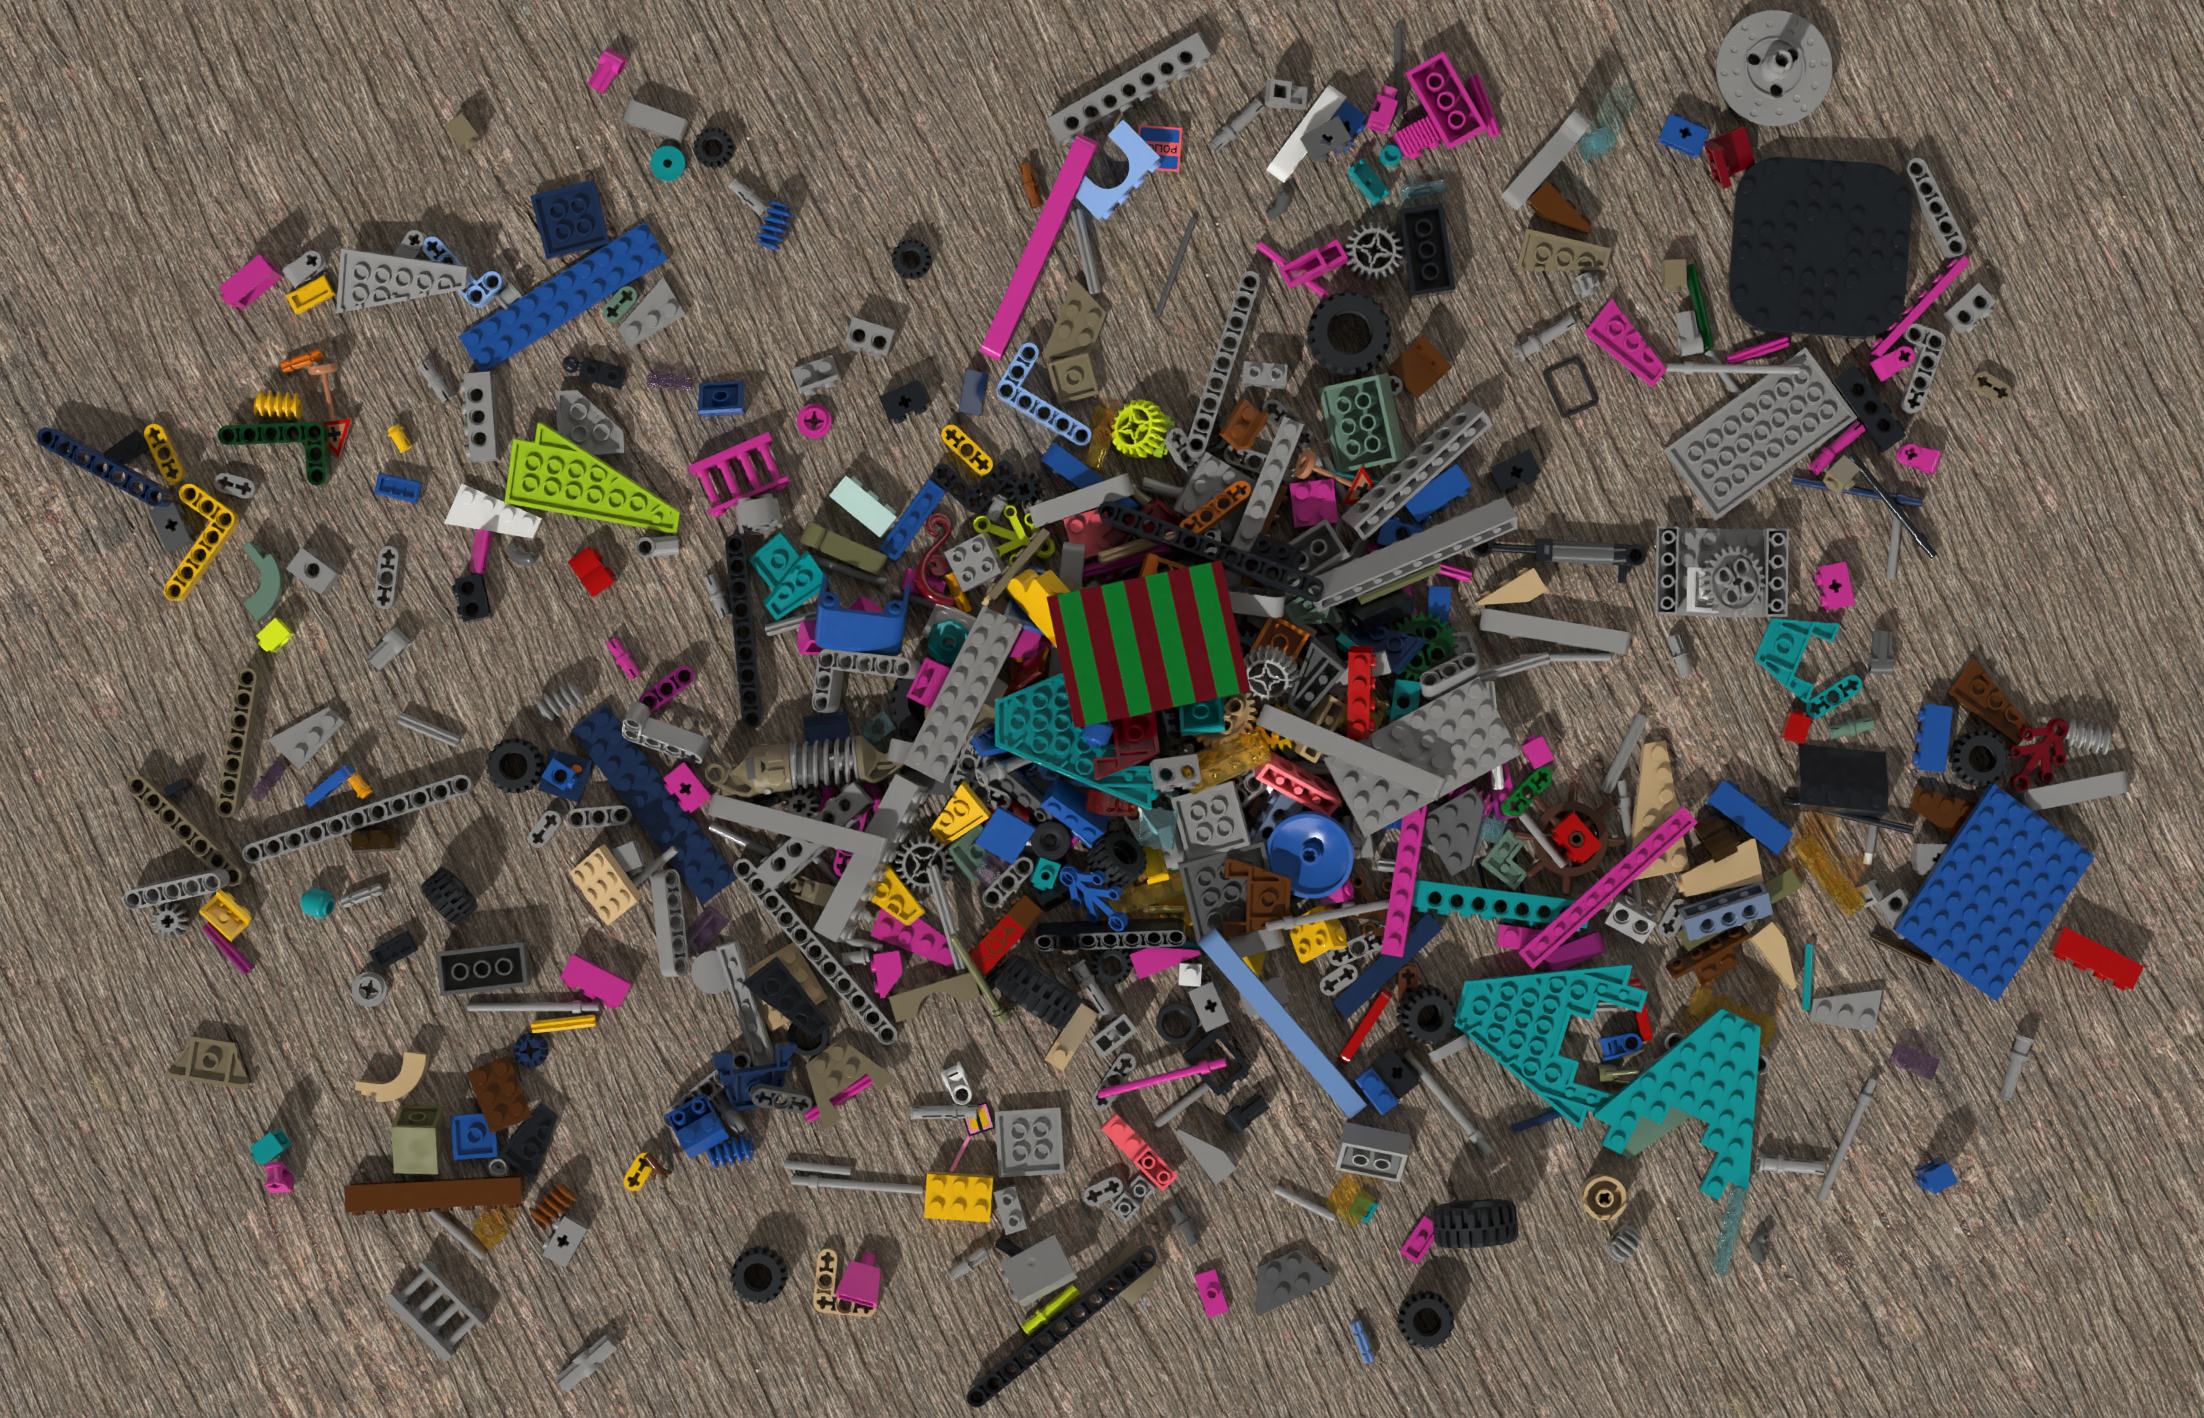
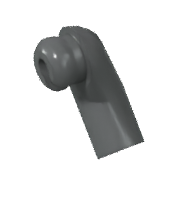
(1281, 205)
(521, 558)
(1757, 1244)

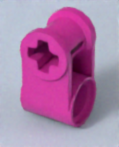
(1889, 363)
(1922, 458)
(278, 1178)

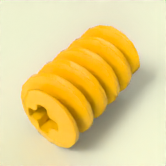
(278, 405)

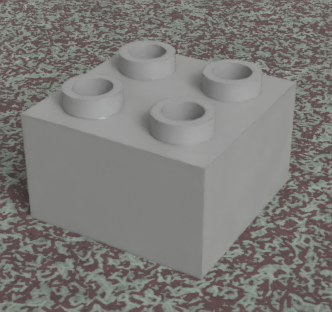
(975, 562)

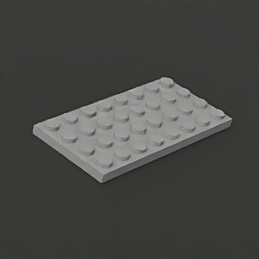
(1759, 435)
(1449, 737)

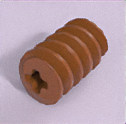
(552, 1204)

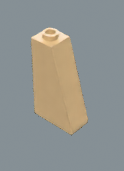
(1733, 871)

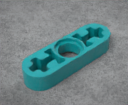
(1843, 683)

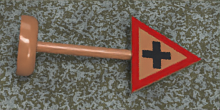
(337, 428)
(1358, 488)

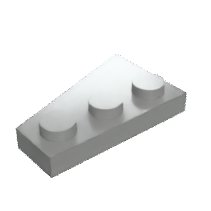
(652, 315)
(1848, 1010)

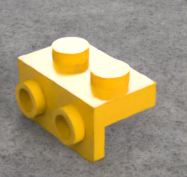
(226, 915)

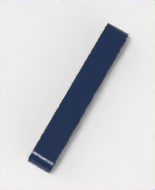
(95, 466)

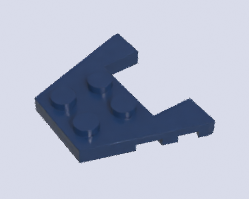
(740, 1081)

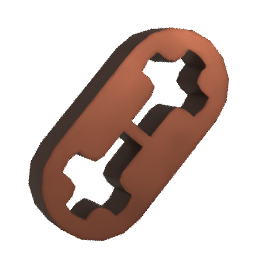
(1402, 981)

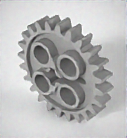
(1732, 581)

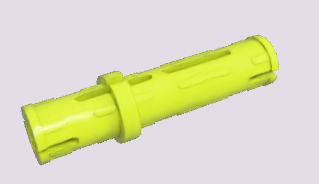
(1044, 1314)

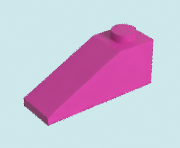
(1154, 959)

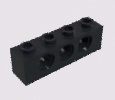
(1882, 439)

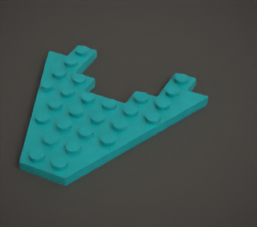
(1041, 729)
(1525, 1021)
(1706, 1076)

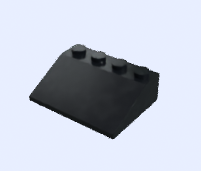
(1841, 781)

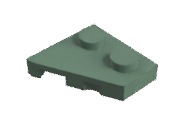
(1304, 612)

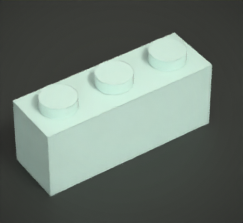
(864, 506)

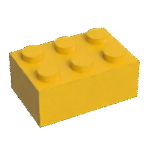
(958, 1196)

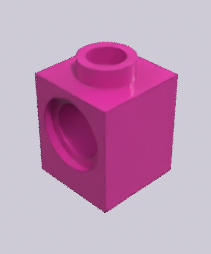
(1536, 751)

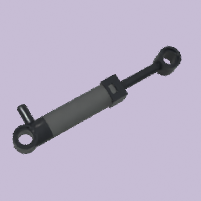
(1573, 552)

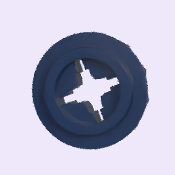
(536, 1041)

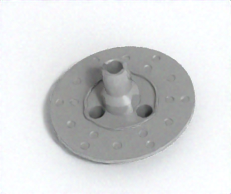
(1770, 39)

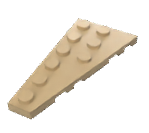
(1654, 805)

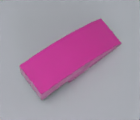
(1314, 264)

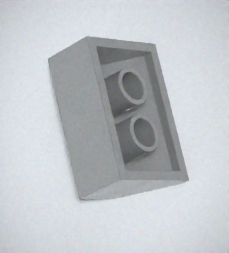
(1372, 1152)

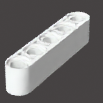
(1293, 150)

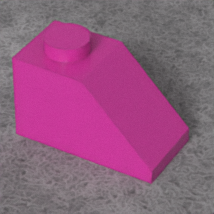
(1514, 936)

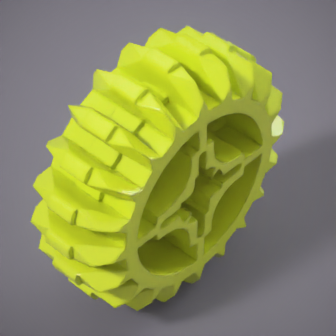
(1133, 424)

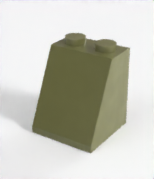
(417, 1139)

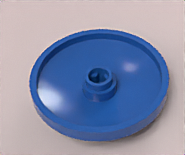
(1312, 853)

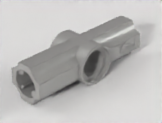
(586, 1362)

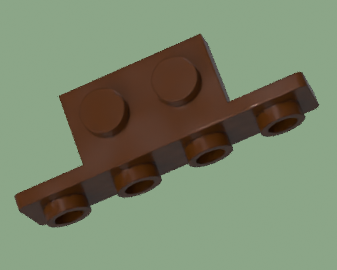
(1710, 958)

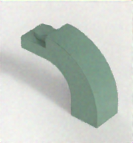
(271, 586)

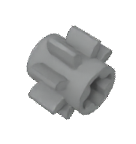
(1586, 285)

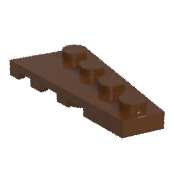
(1983, 698)

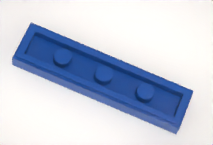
(912, 520)

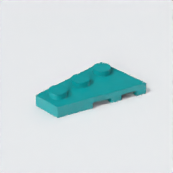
(796, 587)

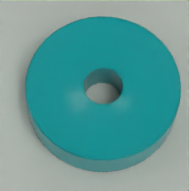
(673, 172)

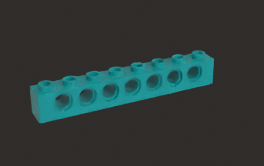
(1489, 896)

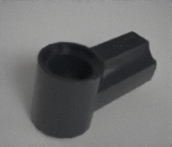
(1242, 1115)

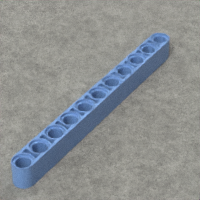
(1282, 1023)

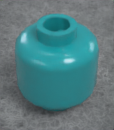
(317, 903)

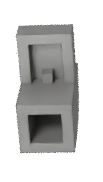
(1285, 95)

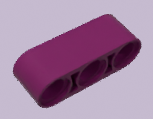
(678, 687)
(1575, 952)

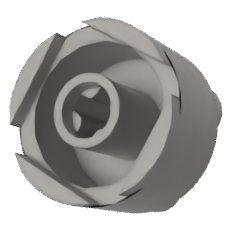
(758, 515)

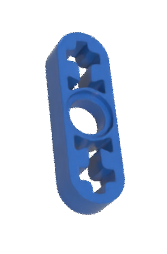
(329, 785)

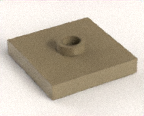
(1073, 378)

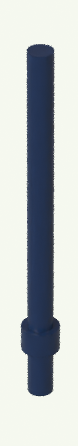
(1900, 498)

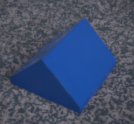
(721, 399)

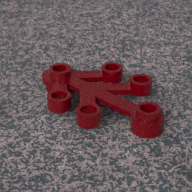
(2040, 752)

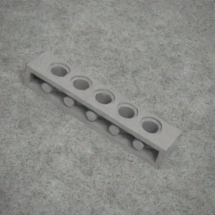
(770, 868)

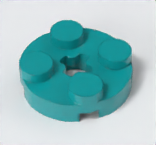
(937, 640)

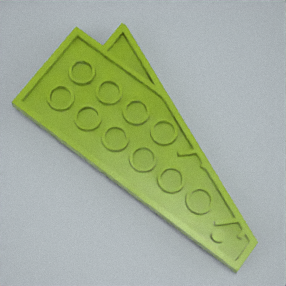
(570, 480)

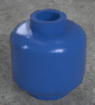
(1098, 734)

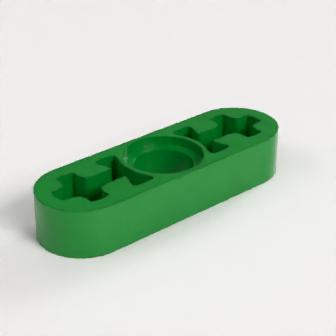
(1517, 794)

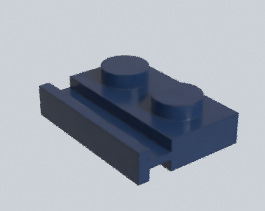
(827, 727)

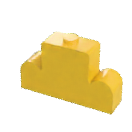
(1030, 594)

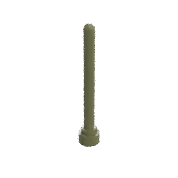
(1000, 1012)

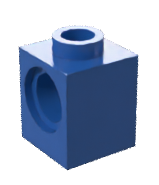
(551, 772)

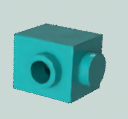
(1045, 873)

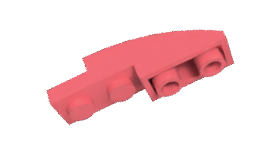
(1139, 1151)

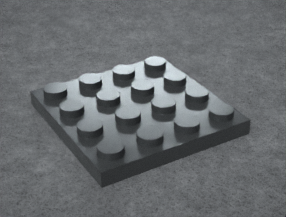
(1212, 895)

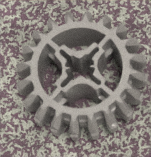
(1383, 253)
(1276, 668)
(910, 851)

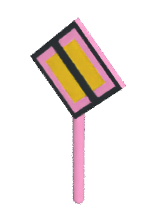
(975, 1126)

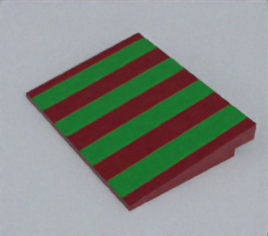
(1148, 644)

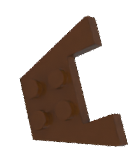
(1265, 897)

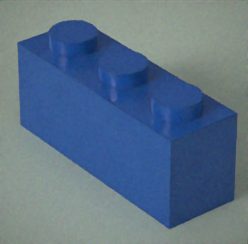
(1438, 494)
(1932, 738)
(1070, 808)

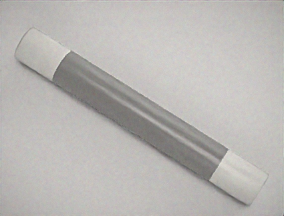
(1870, 844)

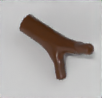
(656, 1167)

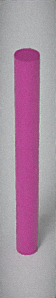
(1282, 262)

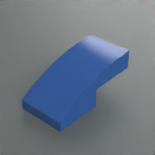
(1438, 604)

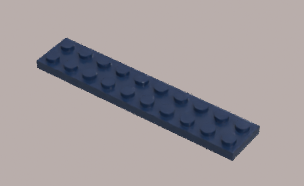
(653, 805)

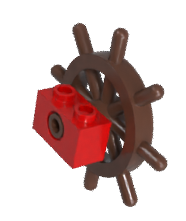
(1572, 836)

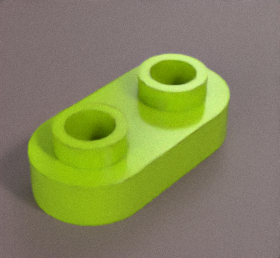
(1163, 450)

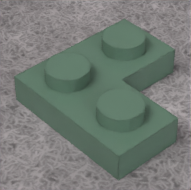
(1500, 862)

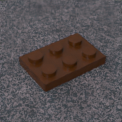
(499, 1094)

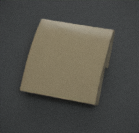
(1137, 1288)

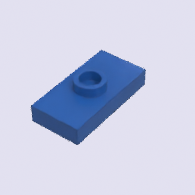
(398, 488)

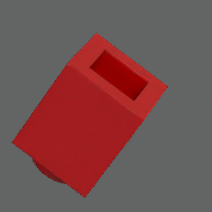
(1796, 727)

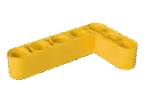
(212, 549)

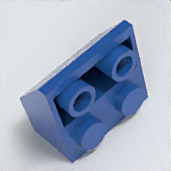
(697, 1126)

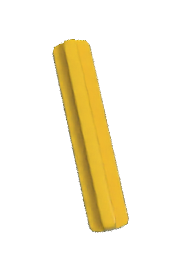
(563, 1023)

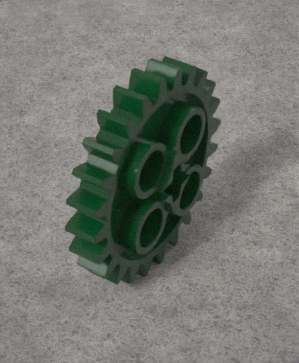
(1442, 641)

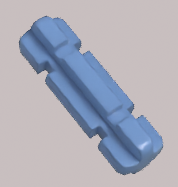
(1362, 1341)

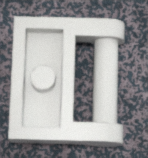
(946, 612)

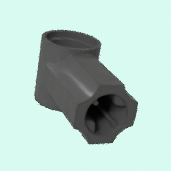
(1880, 659)

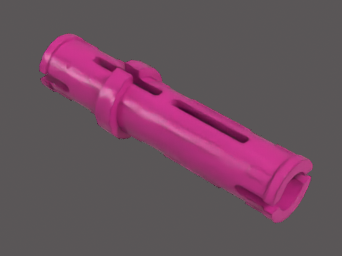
(1830, 453)

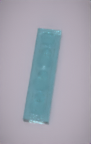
(1731, 1222)

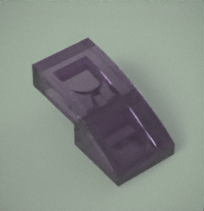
(991, 869)
(1914, 1061)

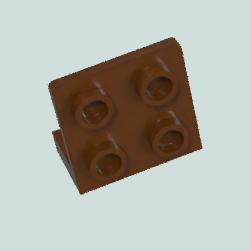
(1420, 367)

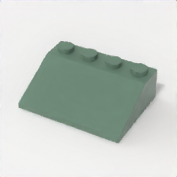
(1362, 423)

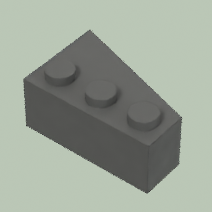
(1315, 679)

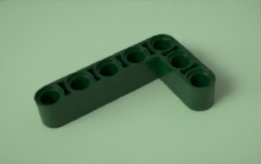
(284, 436)

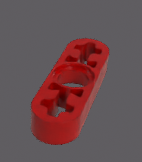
(1641, 1018)

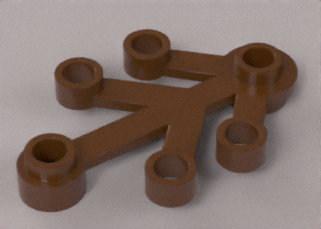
(1380, 915)

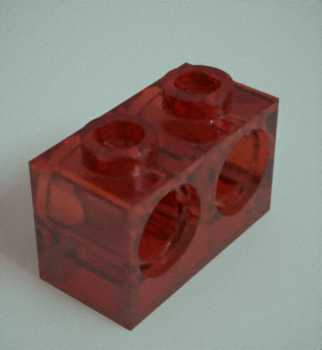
(1109, 805)

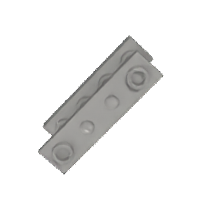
(429, 1332)

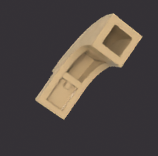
(411, 1074)

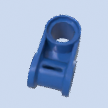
(1618, 1046)

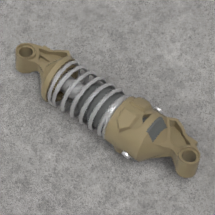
(787, 765)

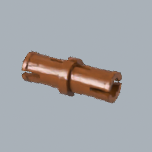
(1031, 185)

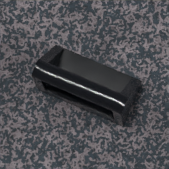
(1054, 896)

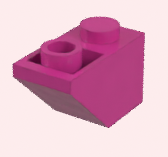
(888, 970)

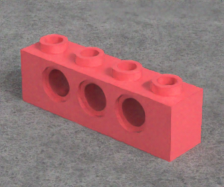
(1299, 784)

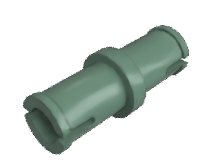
(1851, 727)

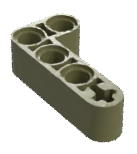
(843, 549)

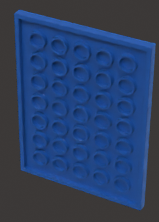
(1993, 892)

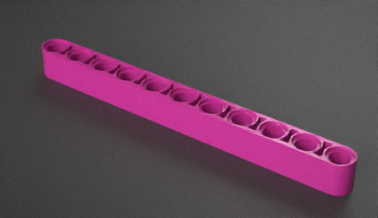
(1039, 247)

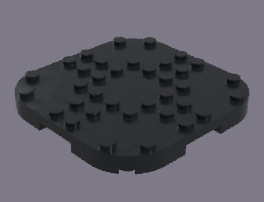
(1819, 247)

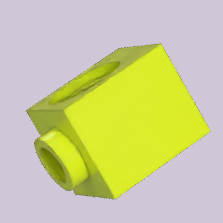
(274, 635)

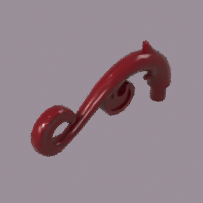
(940, 563)

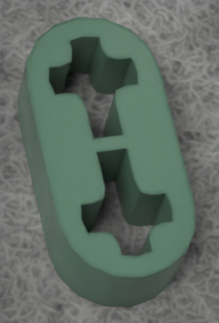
(624, 308)

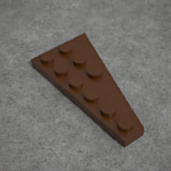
(1940, 809)

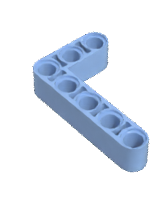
(1037, 403)

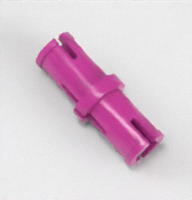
(623, 658)

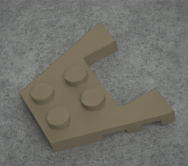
(837, 1070)

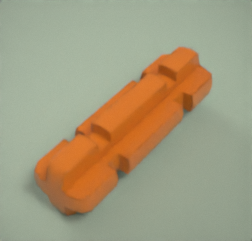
(302, 360)

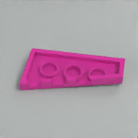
(917, 938)

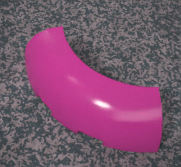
(806, 632)

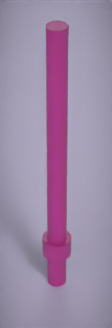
(1203, 1067)

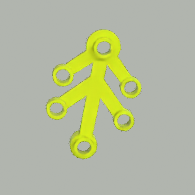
(1018, 537)

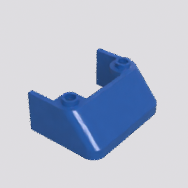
(859, 629)

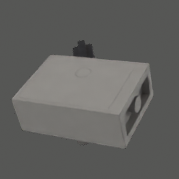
(1036, 1269)

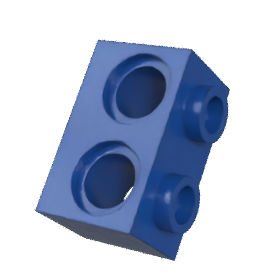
(1935, 1176)

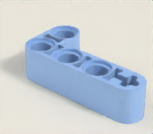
(474, 285)

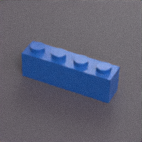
(1748, 816)

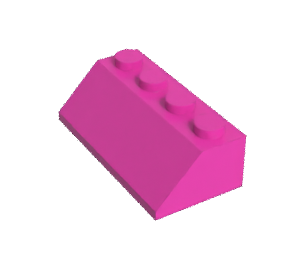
(1446, 101)

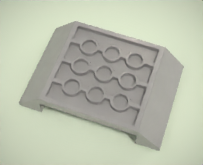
(1690, 547)

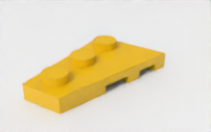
(960, 815)
(897, 898)

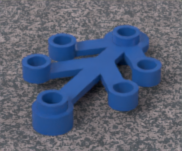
(1092, 895)

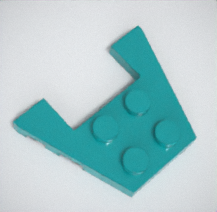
(1783, 649)

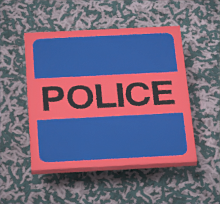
(1165, 142)

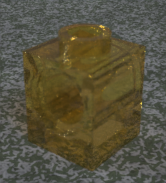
(499, 1230)

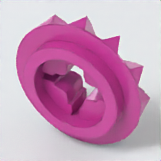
(807, 413)

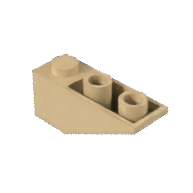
(1520, 590)

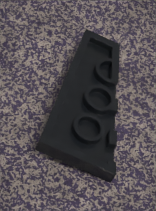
(783, 993)

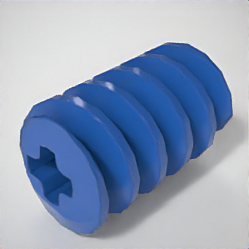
(774, 226)
(731, 1151)

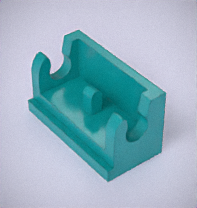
(1368, 182)

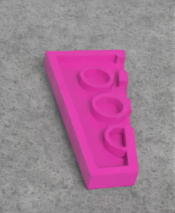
(1619, 338)

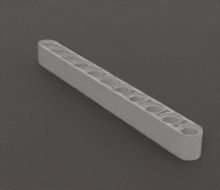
(348, 821)
(826, 955)

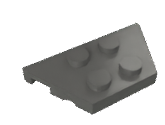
(1287, 1279)

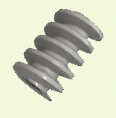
(561, 700)
(2088, 735)

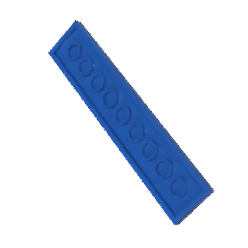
(563, 298)

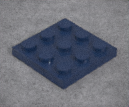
(570, 219)

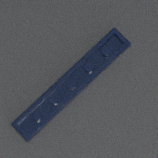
(1385, 967)

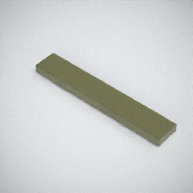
(1777, 887)

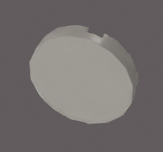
(708, 973)

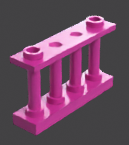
(741, 452)

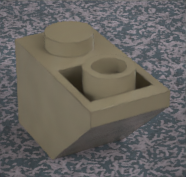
(810, 890)

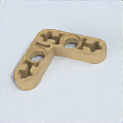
(829, 1291)

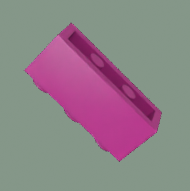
(596, 981)

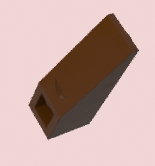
(1554, 208)

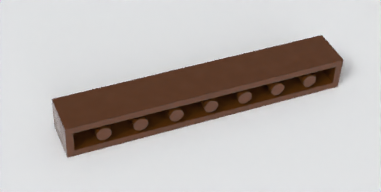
(434, 1194)

